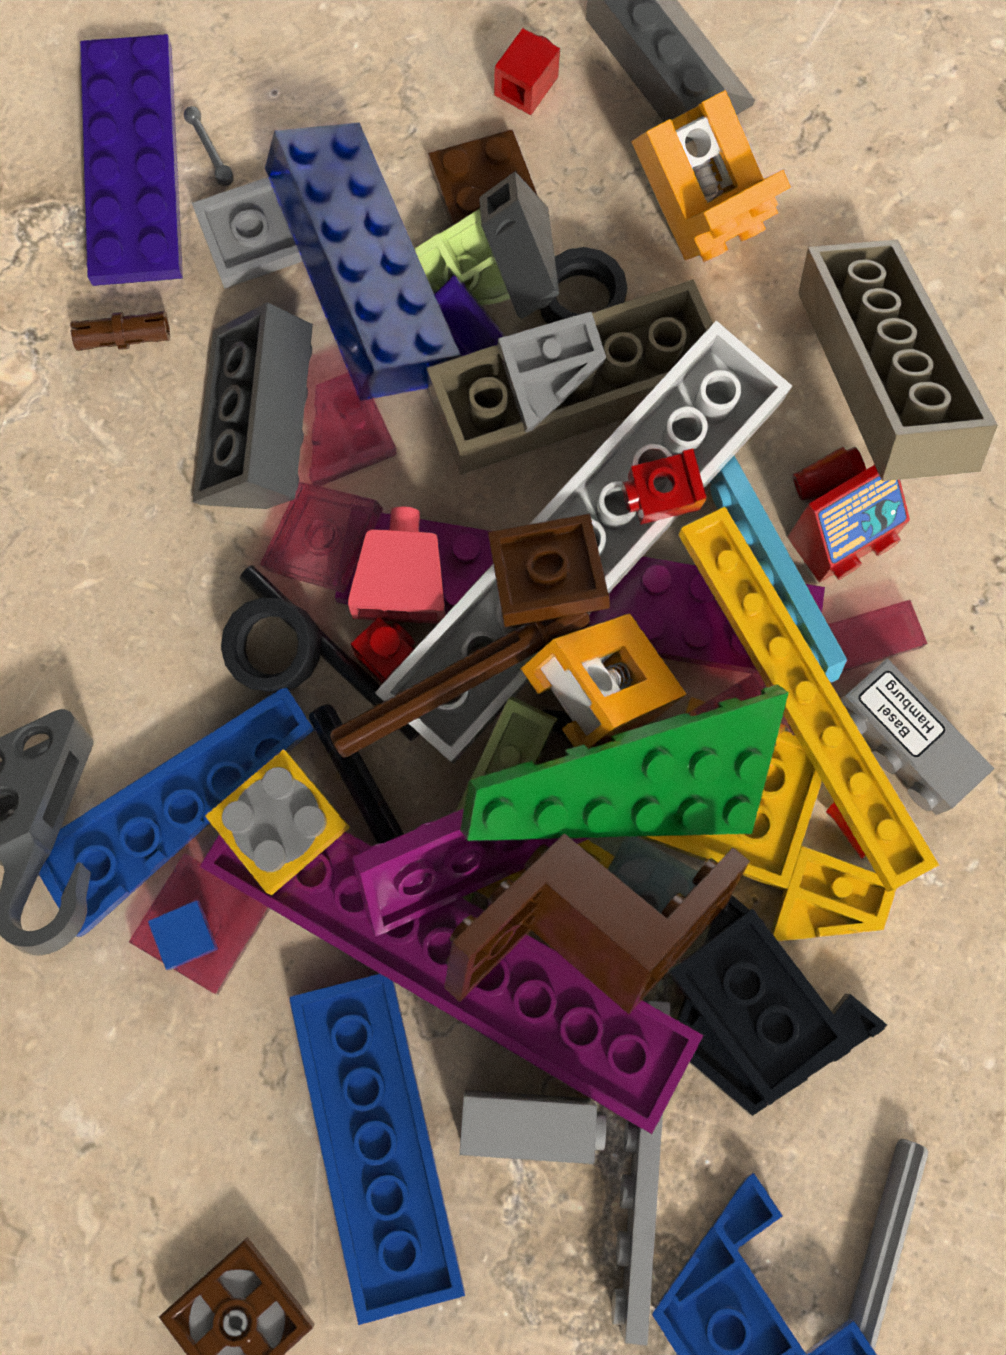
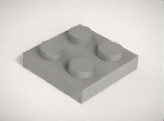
(246, 232)

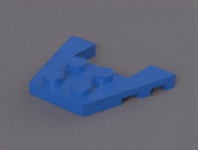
(719, 1303)

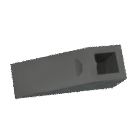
(521, 243)

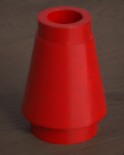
(828, 473)

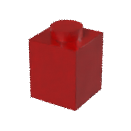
(526, 71)

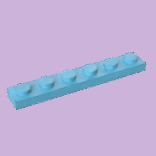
(732, 490)

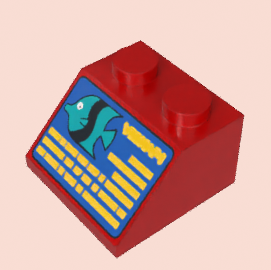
(849, 524)

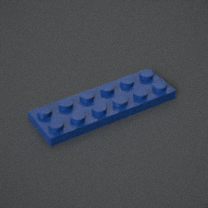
(376, 1148)

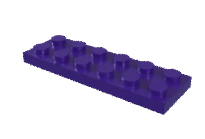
(130, 160)

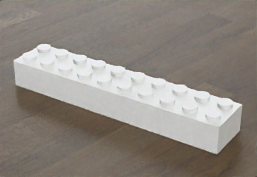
(703, 403)

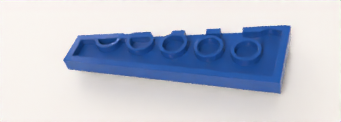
(165, 809)

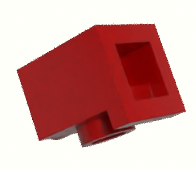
(651, 505)
(382, 648)

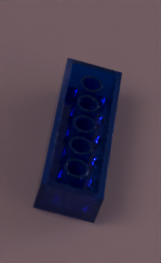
(359, 258)

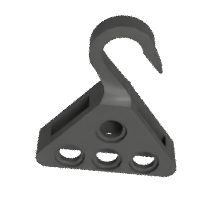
(37, 793)

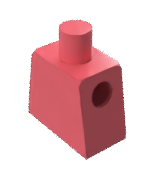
(399, 573)

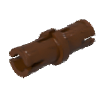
(120, 331)

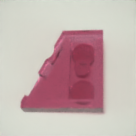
(346, 432)

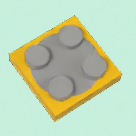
(277, 822)

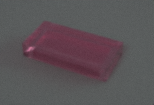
(879, 635)

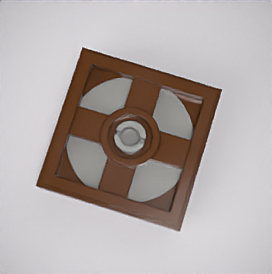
(238, 1310)

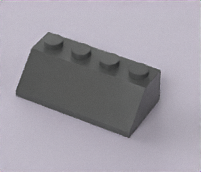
(665, 55)
(254, 410)

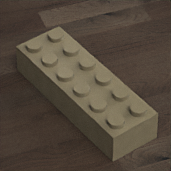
(640, 347)
(895, 361)

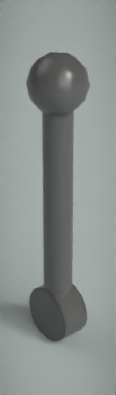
(222, 173)

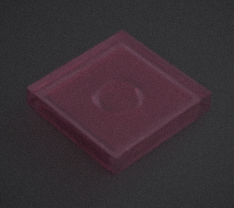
(321, 536)
(229, 912)

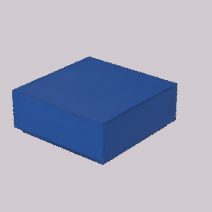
(183, 935)

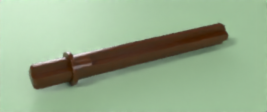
(451, 682)

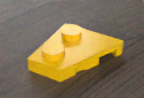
(830, 899)

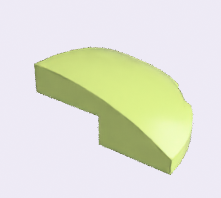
(467, 255)

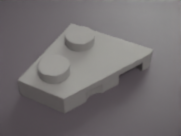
(550, 364)

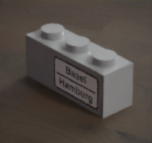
(914, 739)

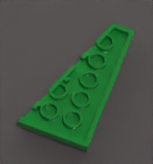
(649, 781)

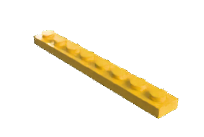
(812, 704)

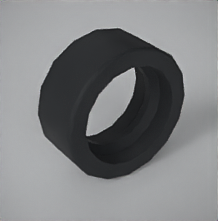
(588, 263)
(235, 640)

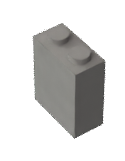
(531, 1127)

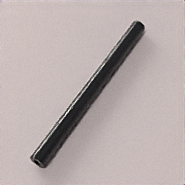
(329, 649)

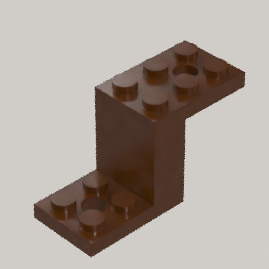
(590, 922)

